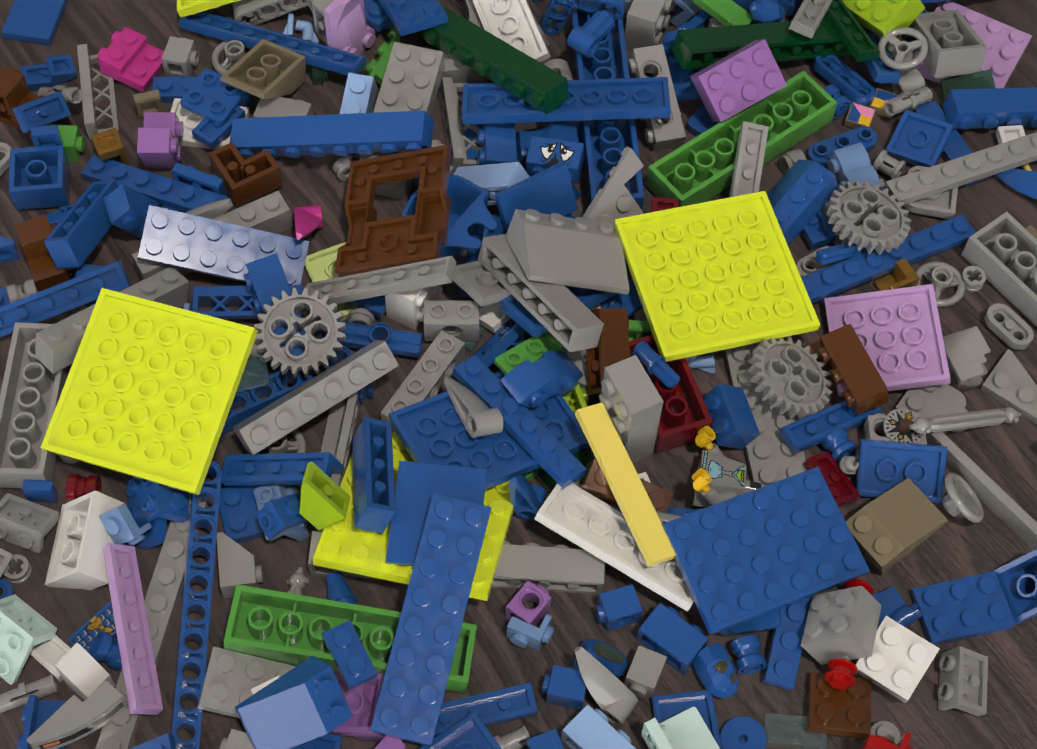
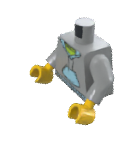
(716, 475)

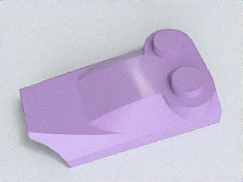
(348, 26)

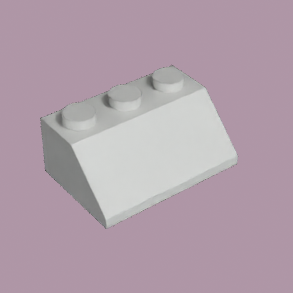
(79, 543)

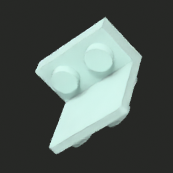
(19, 631)
(681, 731)

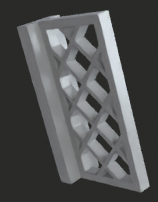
(453, 123)

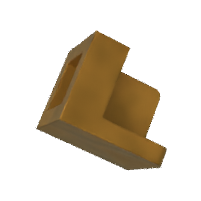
(109, 145)
(901, 277)

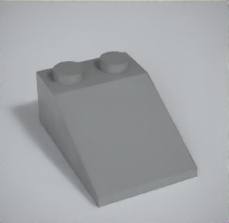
(951, 44)

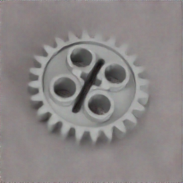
(879, 230)
(316, 350)
(790, 377)

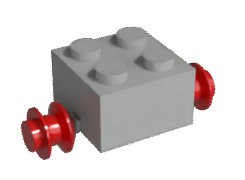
(841, 629)

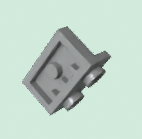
(25, 522)
(963, 681)

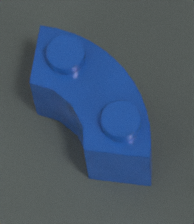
(554, 130)
(544, 378)

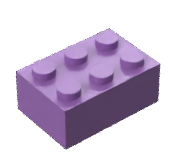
(738, 80)

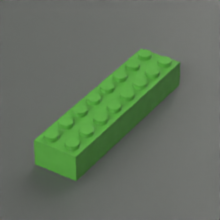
(707, 162)
(291, 628)

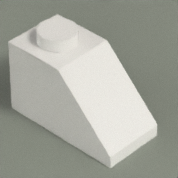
(82, 672)

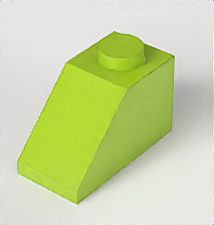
(322, 499)

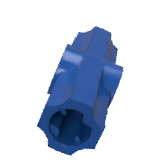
(398, 341)

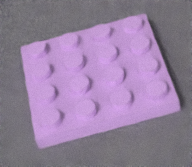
(1003, 44)
(898, 332)

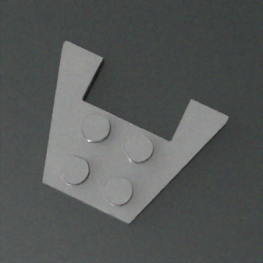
(614, 199)

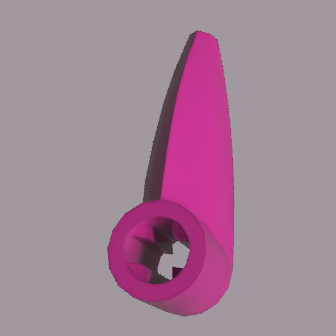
(307, 219)

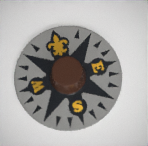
(898, 424)

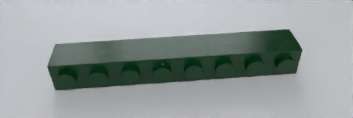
(708, 45)
(498, 62)

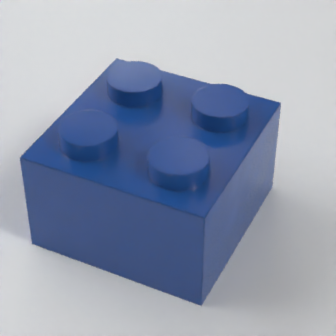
(39, 177)

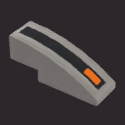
(78, 718)

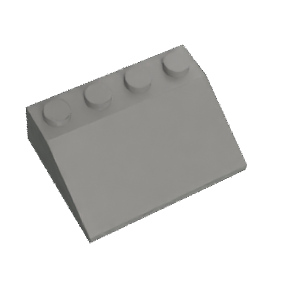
(568, 251)

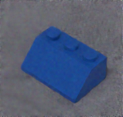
(801, 196)

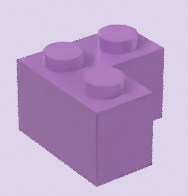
(159, 140)

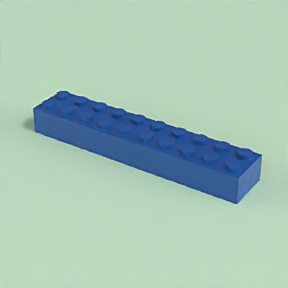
(606, 138)

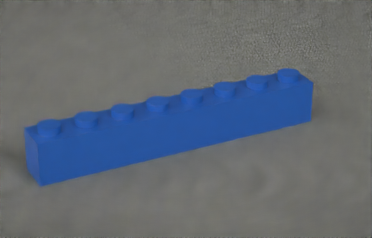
(333, 134)

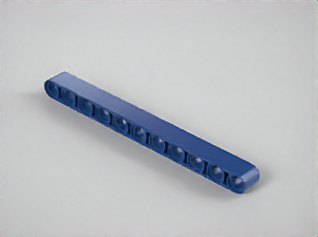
(198, 602)

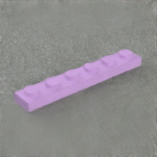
(132, 630)

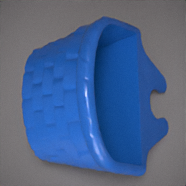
(466, 212)

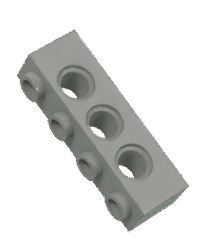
(661, 136)
(428, 374)

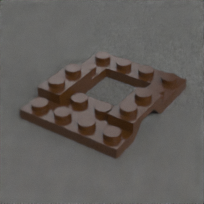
(402, 239)

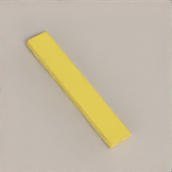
(625, 484)

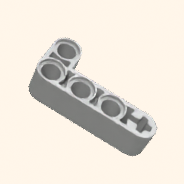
(260, 11)

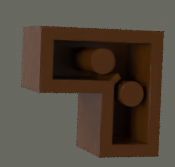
(13, 94)
(245, 178)
(32, 237)

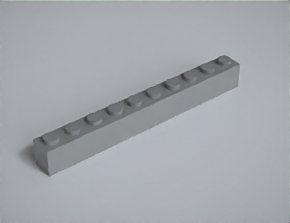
(552, 567)

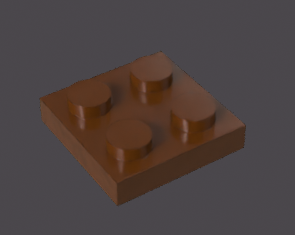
(839, 711)

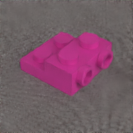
(130, 59)

